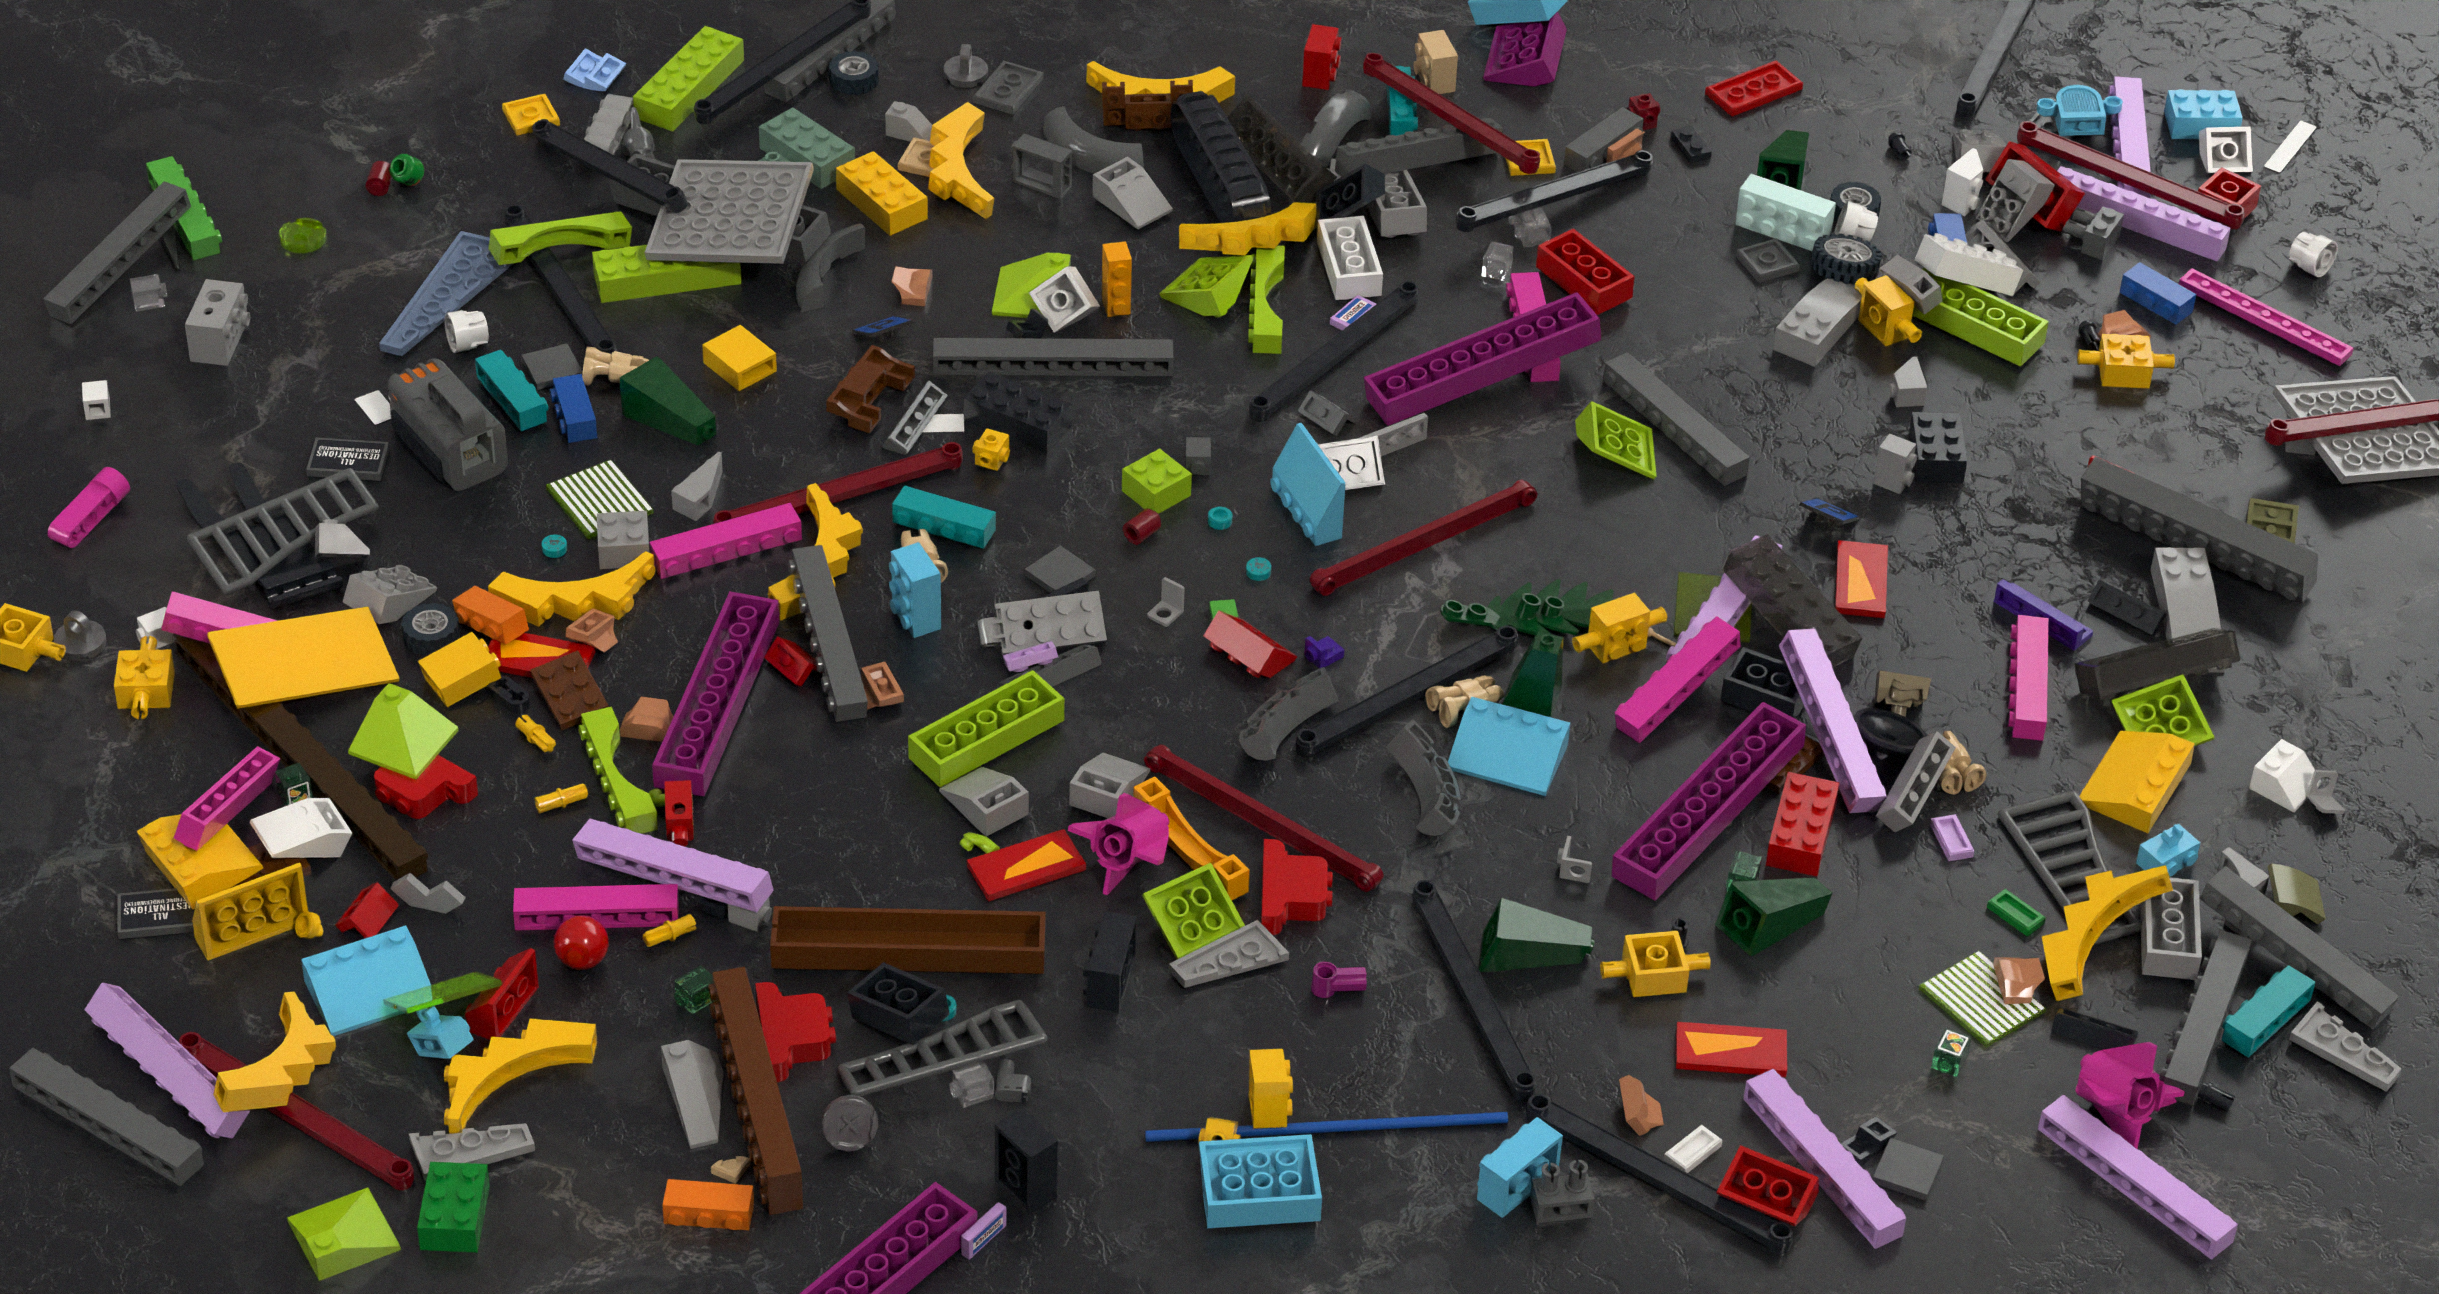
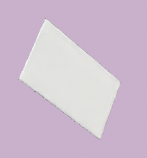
(375, 406)
(946, 423)

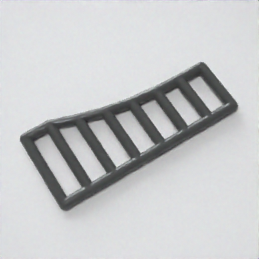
(286, 548)
(2042, 867)
(947, 1036)

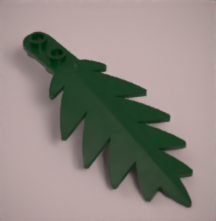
(1531, 612)

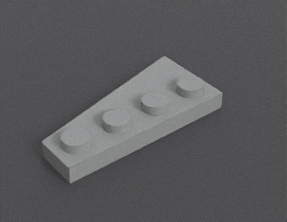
(1232, 954)
(2333, 1042)
(472, 1145)

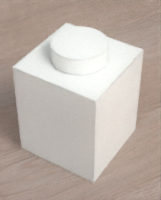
(96, 400)
(151, 625)

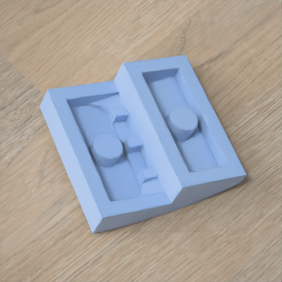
(594, 71)

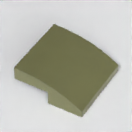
(2273, 517)
(2296, 892)

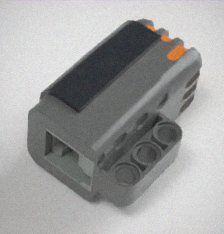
(446, 425)

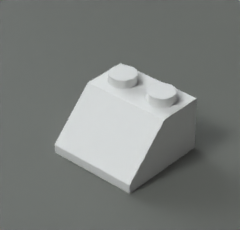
(2226, 148)
(1963, 184)
(1064, 299)
(2283, 776)

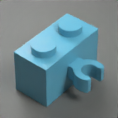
(2171, 848)
(439, 1034)

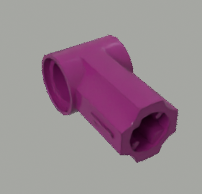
(1329, 978)

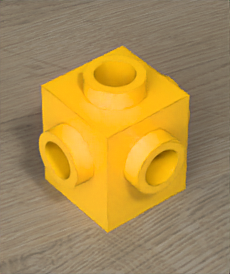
(991, 449)
(1215, 1126)

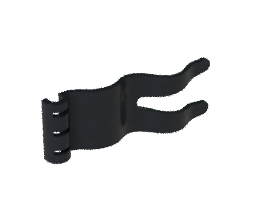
(291, 573)

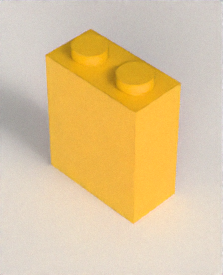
(739, 357)
(460, 668)

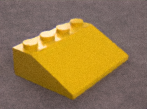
(2138, 777)
(199, 873)
(249, 912)

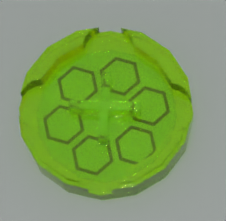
(303, 235)

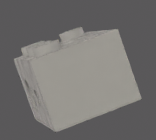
(217, 322)

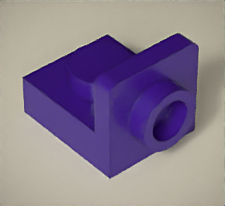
(1323, 651)

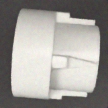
(1856, 221)
(2313, 253)
(465, 330)

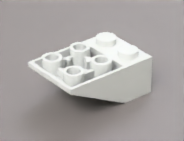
(303, 830)

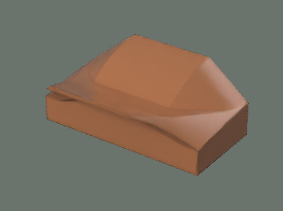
(1626, 146)
(912, 285)
(2121, 324)
(593, 629)
(880, 686)
(647, 720)
(2018, 978)
(1640, 1109)

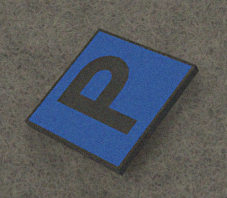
(886, 325)
(1830, 511)

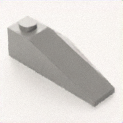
(696, 1088)

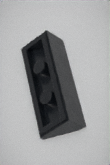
(2092, 1030)

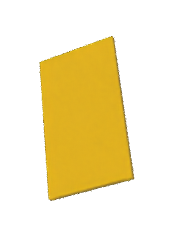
(302, 657)

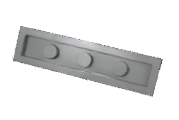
(1999, 244)
(1401, 434)

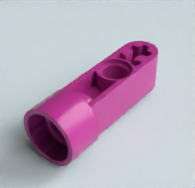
(89, 507)

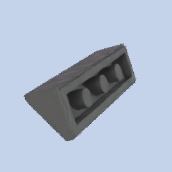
(915, 419)
(1064, 666)

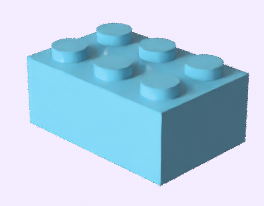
(2200, 109)
(915, 590)
(1509, 1170)

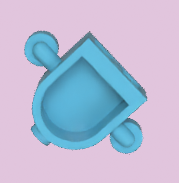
(2079, 110)

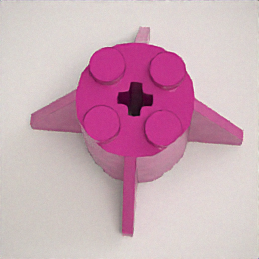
(1126, 838)
(2124, 1087)

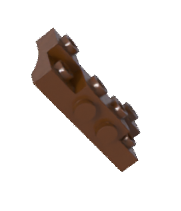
(1140, 110)
(864, 384)

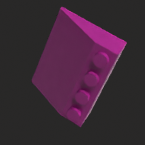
(1526, 52)

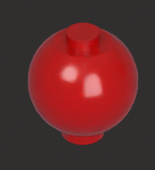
(581, 942)

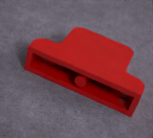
(422, 795)
(1293, 887)
(794, 1027)

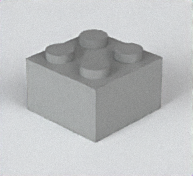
(621, 537)

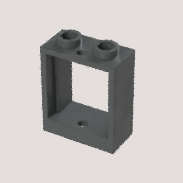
(1053, 185)

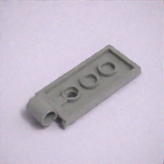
(1060, 619)

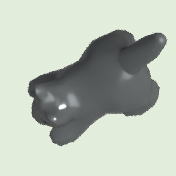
(637, 138)

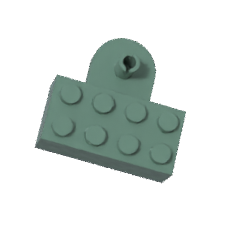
(800, 139)

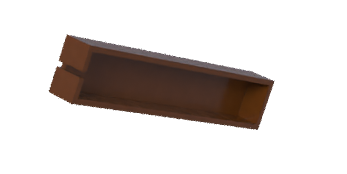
(908, 939)
(756, 1091)

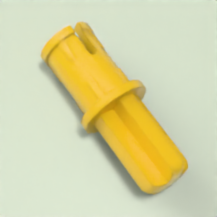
(535, 733)
(560, 798)
(670, 930)

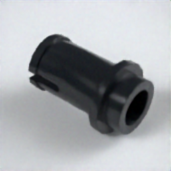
(1897, 142)
(2088, 330)
(1682, 929)
(2215, 1096)

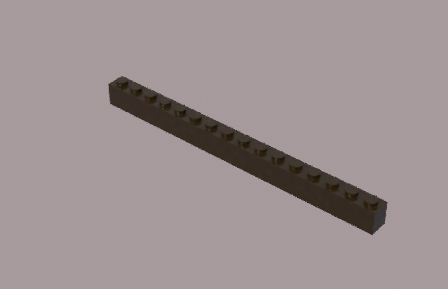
(294, 744)

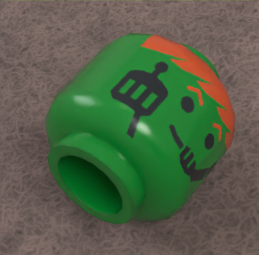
(406, 170)

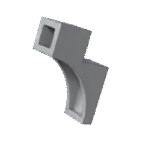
(2245, 870)

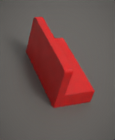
(791, 660)
(368, 911)

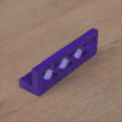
(2060, 625)

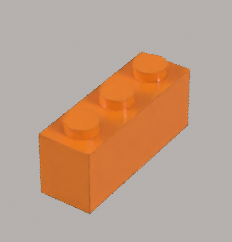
(490, 615)
(708, 1204)

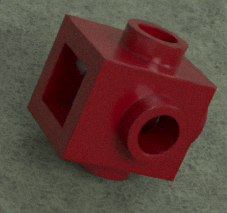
(1645, 107)

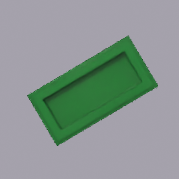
(2016, 912)

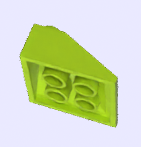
(1021, 278)
(1209, 284)
(1617, 438)
(2164, 709)
(402, 732)
(1193, 910)
(343, 1234)

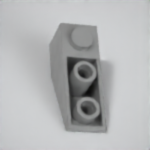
(1914, 283)
(697, 492)

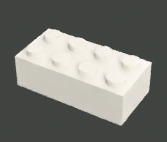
(1349, 257)
(1969, 264)

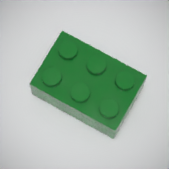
(453, 1207)

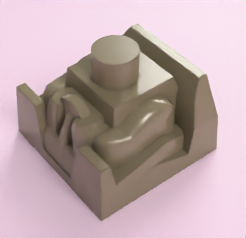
(1900, 690)

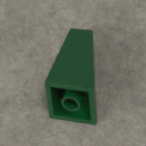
(1785, 159)
(662, 401)
(1538, 676)
(1768, 910)
(1531, 938)

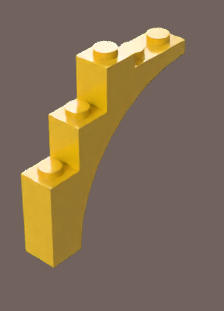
(1214, 82)
(949, 170)
(1264, 232)
(836, 535)
(607, 593)
(2087, 920)
(540, 1046)
(291, 1064)

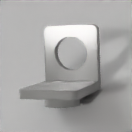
(1171, 600)
(2323, 797)
(1567, 863)

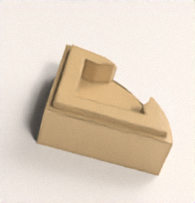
(731, 1169)

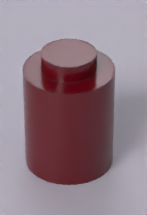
(379, 178)
(1142, 526)

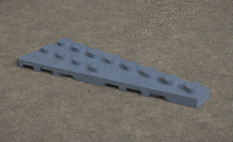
(454, 281)

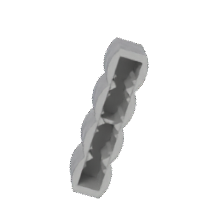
(610, 122)

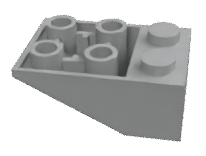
(1987, 145)
(1130, 193)
(2014, 198)
(387, 592)
(1102, 781)
(988, 799)

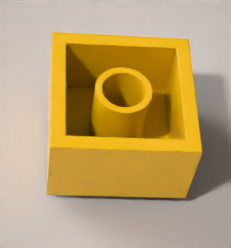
(1269, 1088)

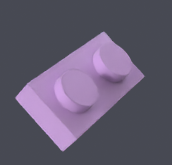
(1021, 659)

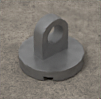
(965, 69)
(80, 637)
(849, 1123)

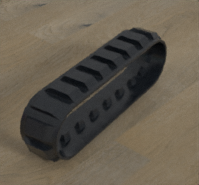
(1218, 159)

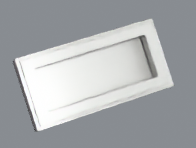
(1693, 1149)

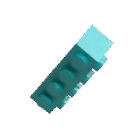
(1401, 110)
(511, 390)
(944, 516)
(2267, 1010)

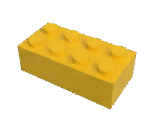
(881, 193)

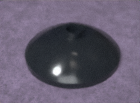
(1888, 731)

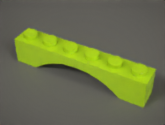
(517, 242)
(1266, 324)
(632, 805)

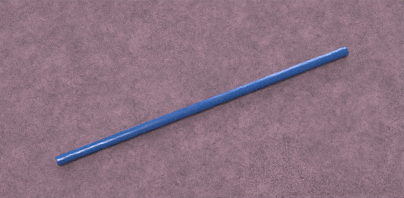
(1340, 1126)

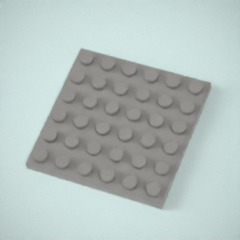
(732, 211)
(2369, 454)

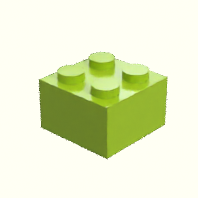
(1156, 481)

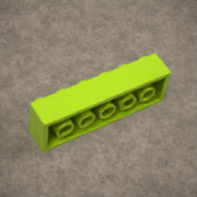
(688, 78)
(628, 275)
(1986, 321)
(986, 728)

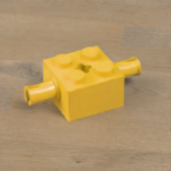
(1886, 311)
(2125, 360)
(1619, 628)
(26, 637)
(144, 678)
(1655, 964)

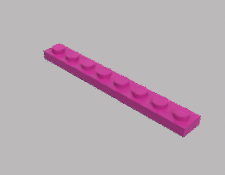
(2266, 317)

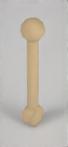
(1659, 637)

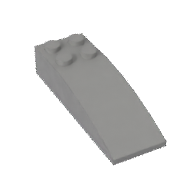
(1400, 208)
(1818, 321)
(2185, 591)

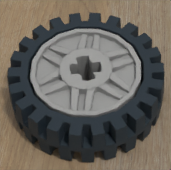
(1845, 258)

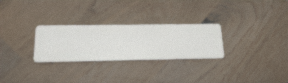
(2290, 146)

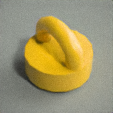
(308, 925)

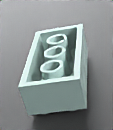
(1783, 212)

